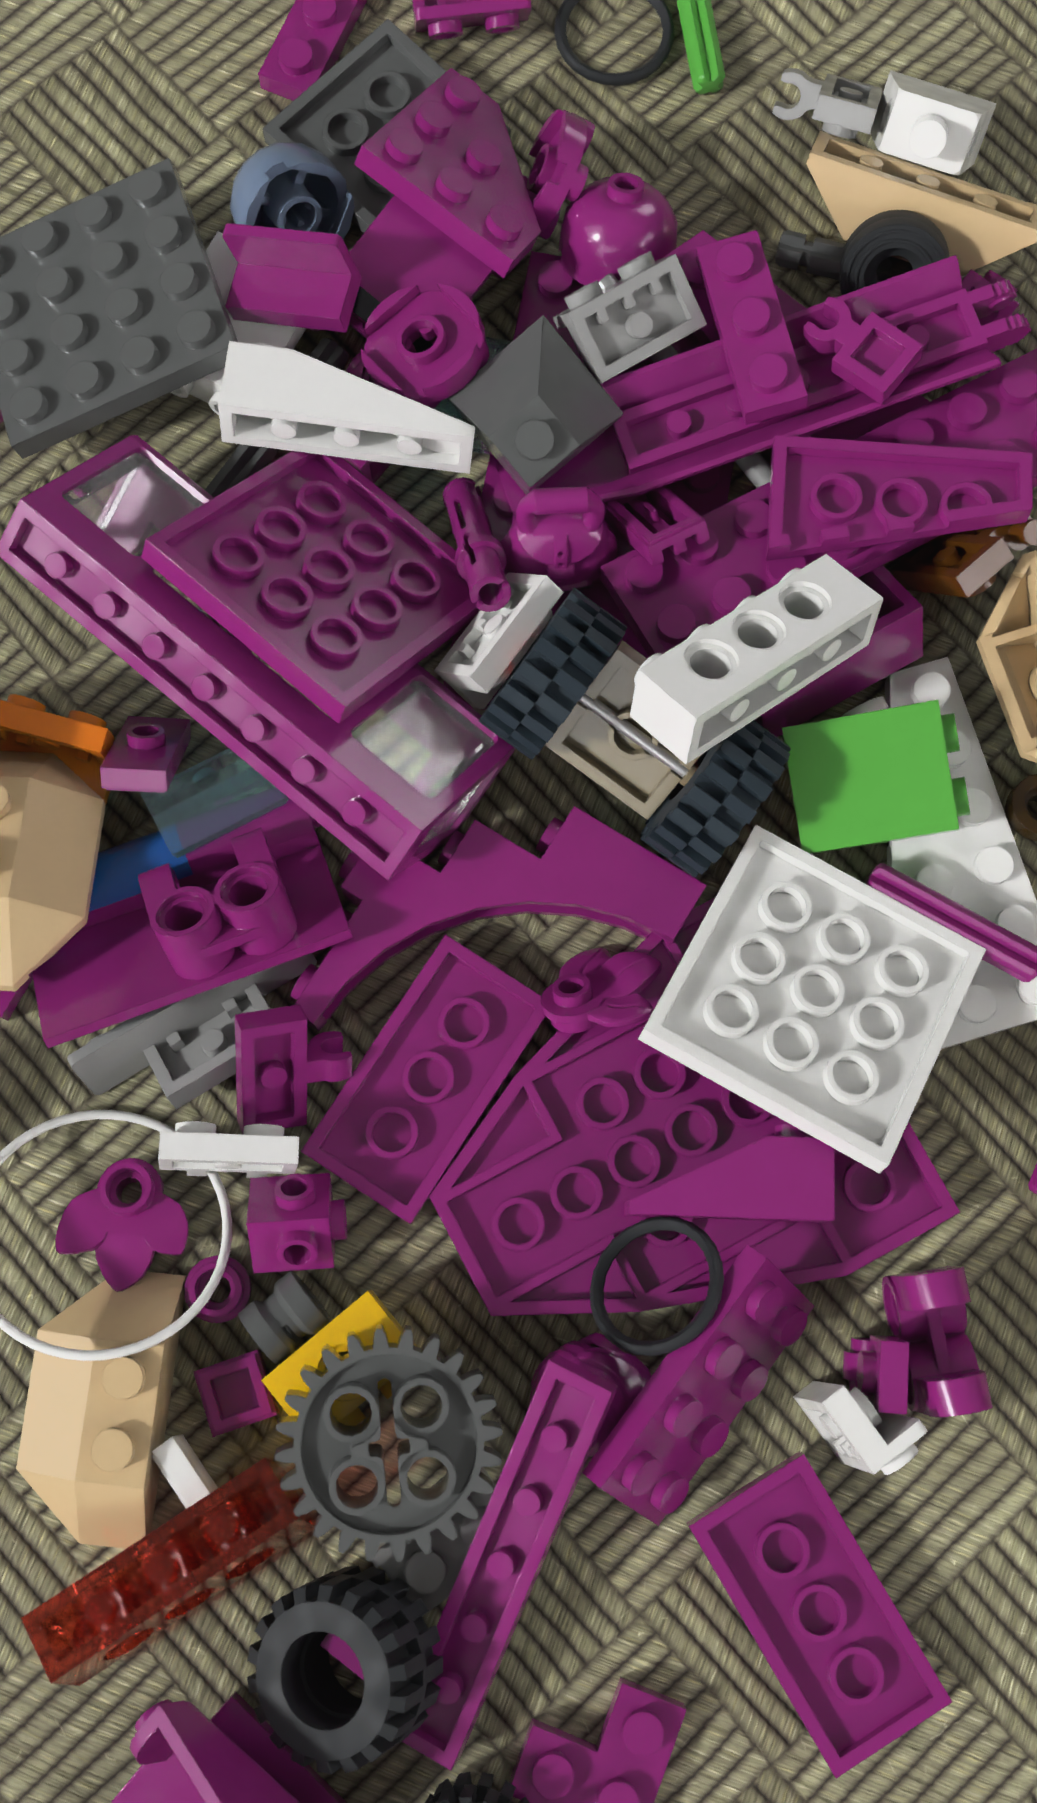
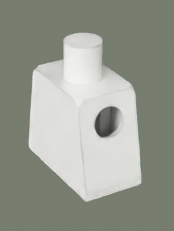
(930, 124)

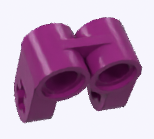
(244, 912)
(932, 1316)

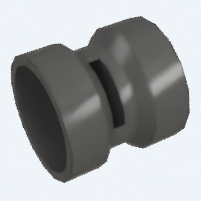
(284, 1317)

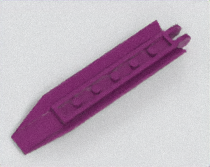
(686, 412)

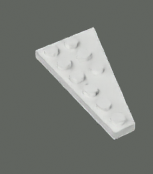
(971, 865)

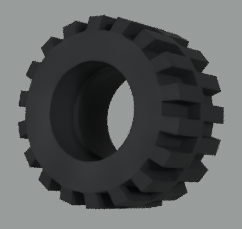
(301, 1691)

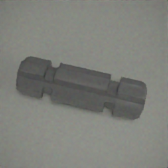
(819, 257)

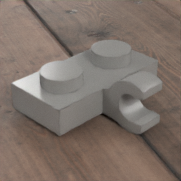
(837, 101)

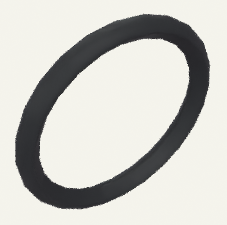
(614, 78)
(698, 1324)

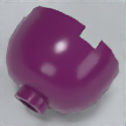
(613, 225)

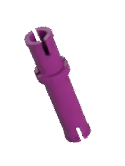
(479, 554)

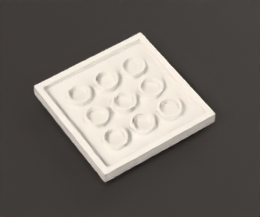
(815, 998)

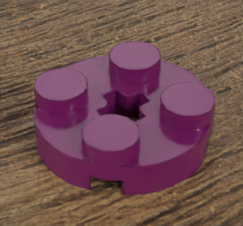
(557, 166)
(427, 314)

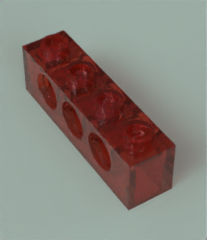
(165, 1575)

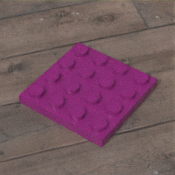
(318, 577)

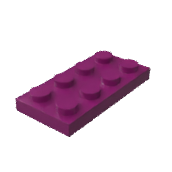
(427, 1079)
(700, 1390)
(819, 1613)

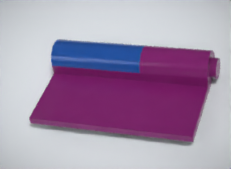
(118, 965)

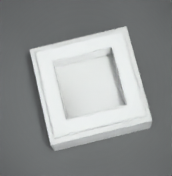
(183, 1470)

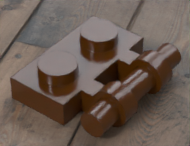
(963, 561)

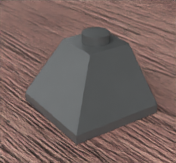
(535, 405)

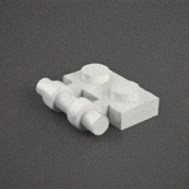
(255, 1152)

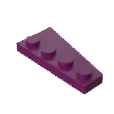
(876, 493)

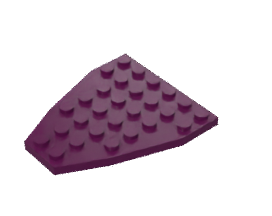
(615, 1118)

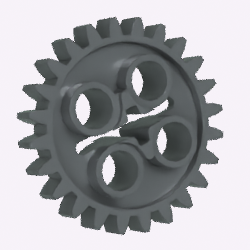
(327, 1447)

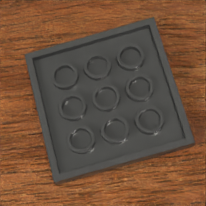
(105, 309)

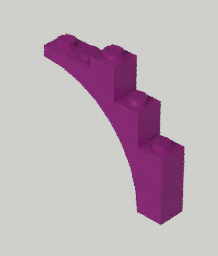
(583, 874)

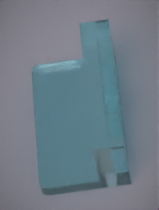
(210, 802)

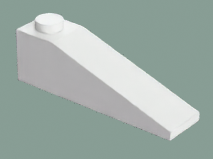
(308, 406)

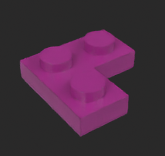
(619, 1768)

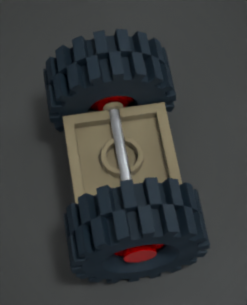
(577, 701)

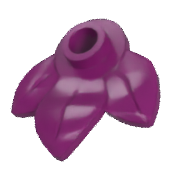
(600, 990)
(122, 1232)

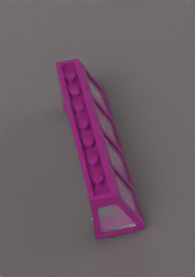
(380, 781)

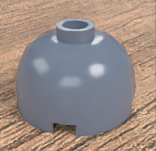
(291, 190)

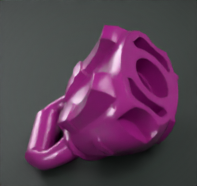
(560, 536)

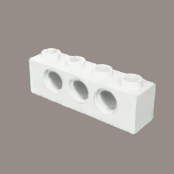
(753, 657)

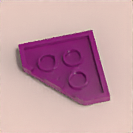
(457, 170)

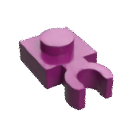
(868, 355)

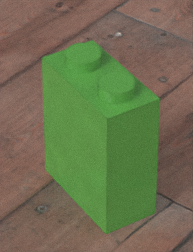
(875, 777)

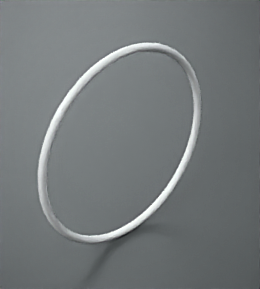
(112, 1353)

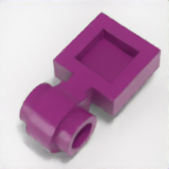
(879, 1371)

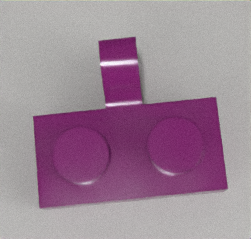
(278, 1064)

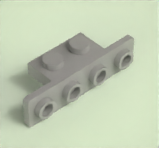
(183, 1042)

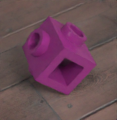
(294, 1222)

